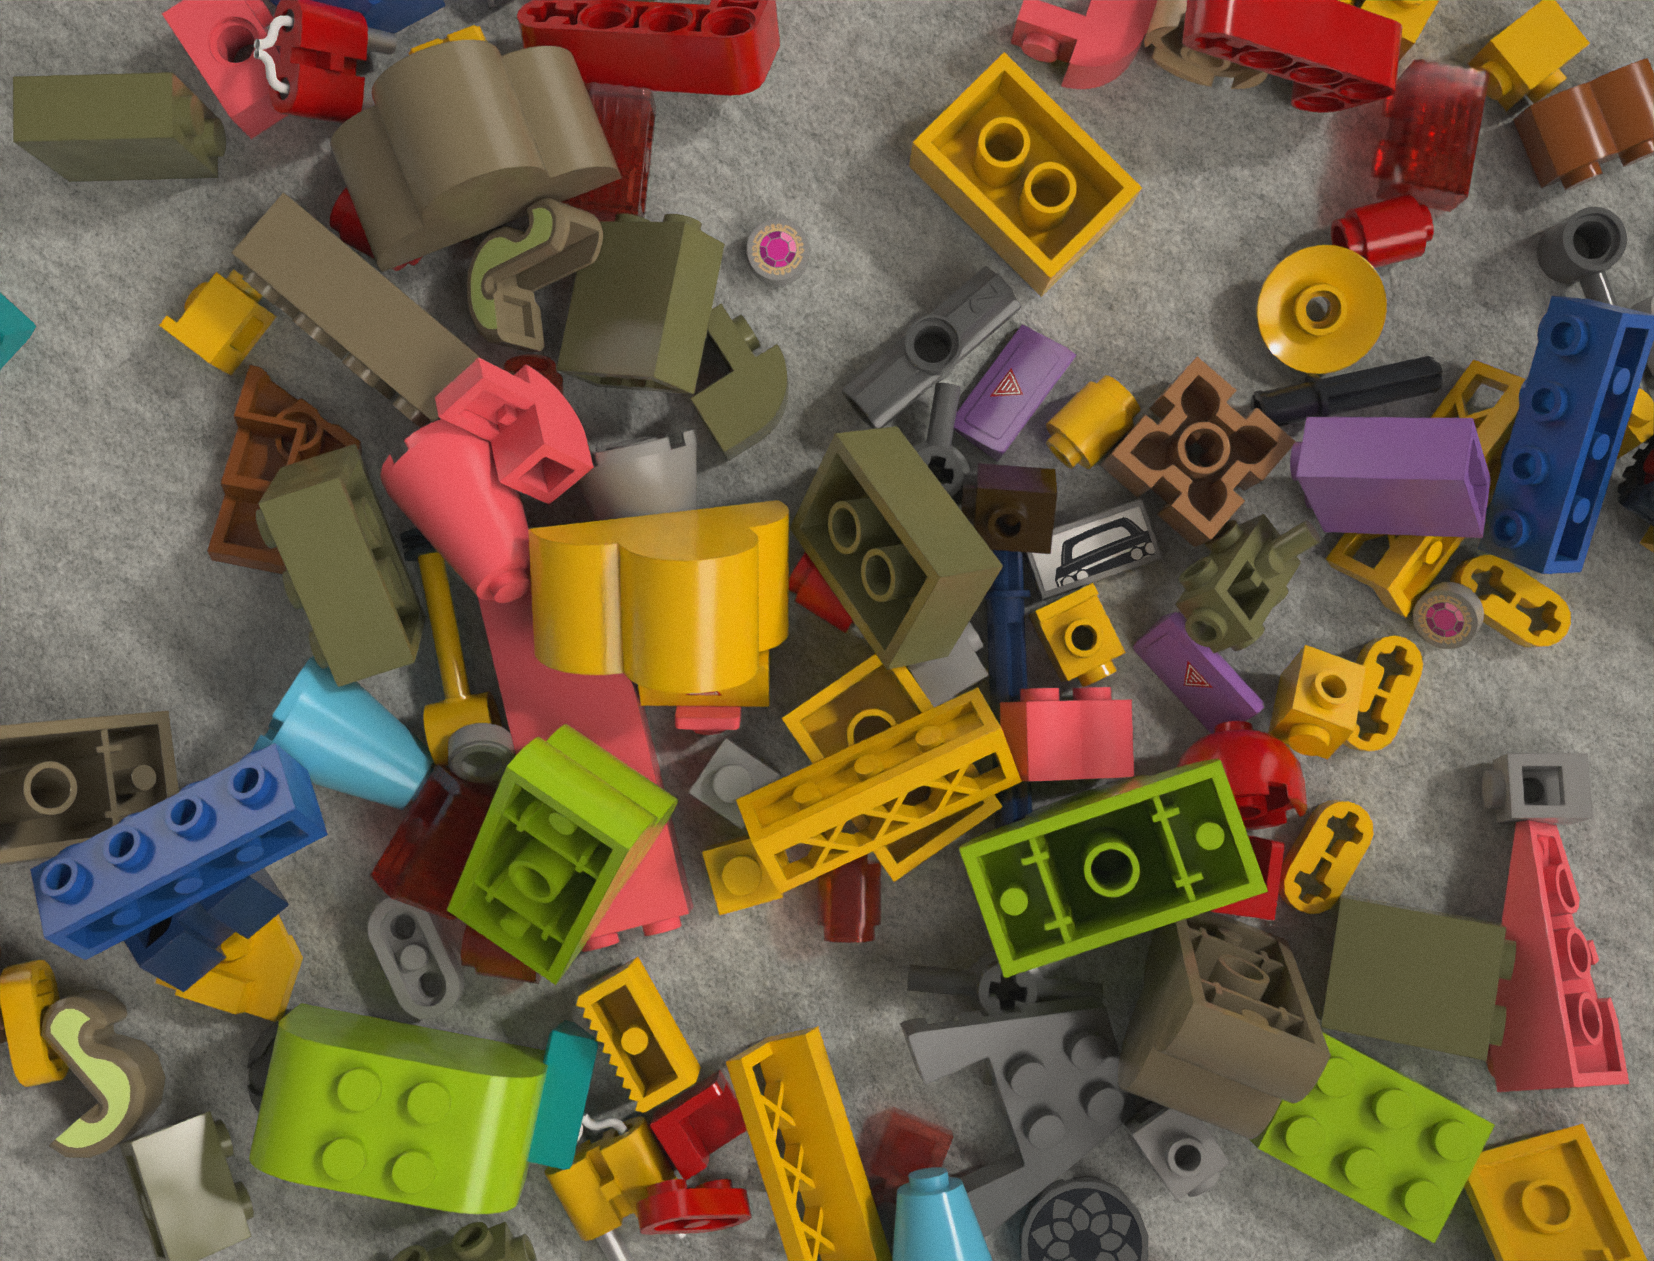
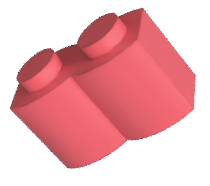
(1069, 737)

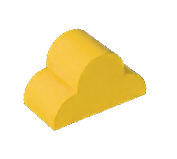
(663, 595)

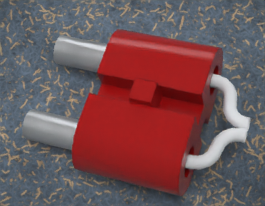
(319, 60)

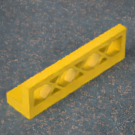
(1417, 560)
(874, 782)
(818, 1151)

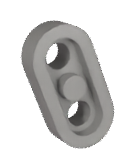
(409, 958)

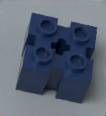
(190, 941)

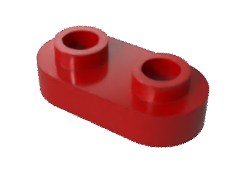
(700, 1209)

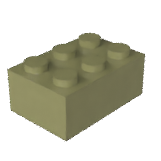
(893, 546)
(342, 565)

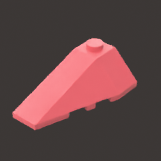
(1554, 1021)

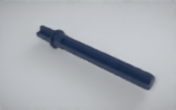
(1008, 665)

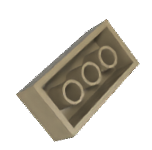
(352, 309)

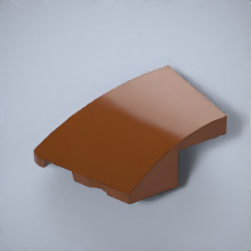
(270, 435)

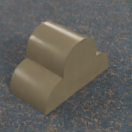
(468, 145)
(79, 779)
(1222, 1025)

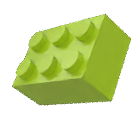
(1380, 1139)

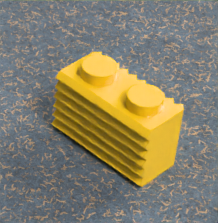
(639, 1035)

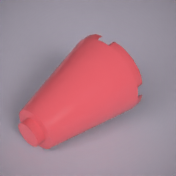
(456, 501)

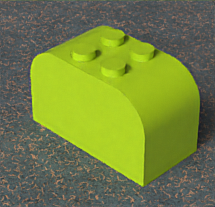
(398, 1111)

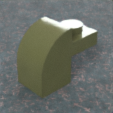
(752, 396)

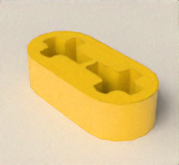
(1518, 589)
(1395, 694)
(1337, 864)
(25, 997)

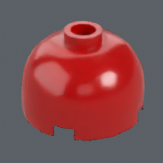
(1259, 770)

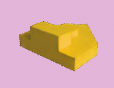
(253, 976)

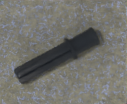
(1349, 391)

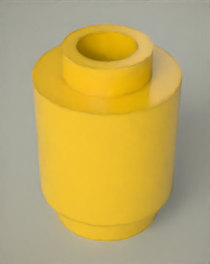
(1091, 423)

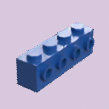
(1567, 434)
(177, 852)

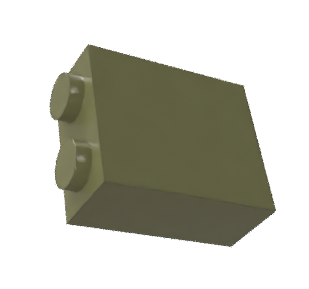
(117, 127)
(643, 306)
(1417, 977)

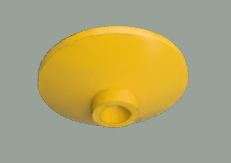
(1353, 313)

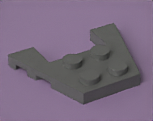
(1054, 1084)

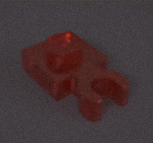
(904, 1147)

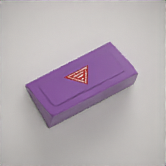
(1011, 391)
(1196, 674)

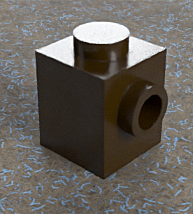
(1012, 507)

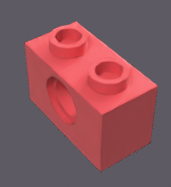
(212, 37)

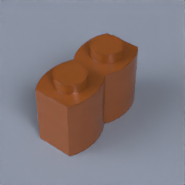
(1590, 126)

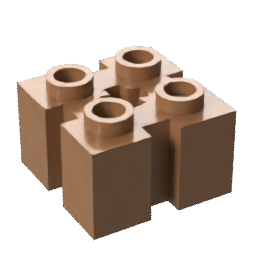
(1235, 453)

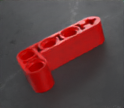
(660, 44)
(1326, 47)

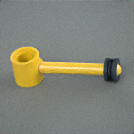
(459, 706)

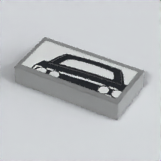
(1094, 550)

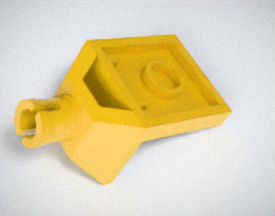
(1550, 1202)

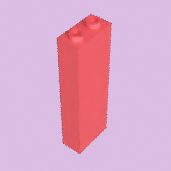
(611, 716)

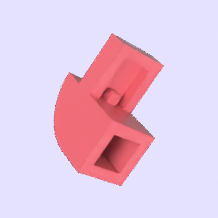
(1094, 44)
(527, 420)

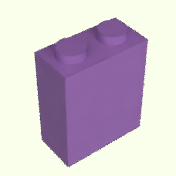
(1393, 475)

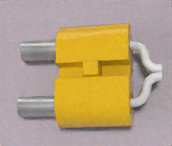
(610, 1180)

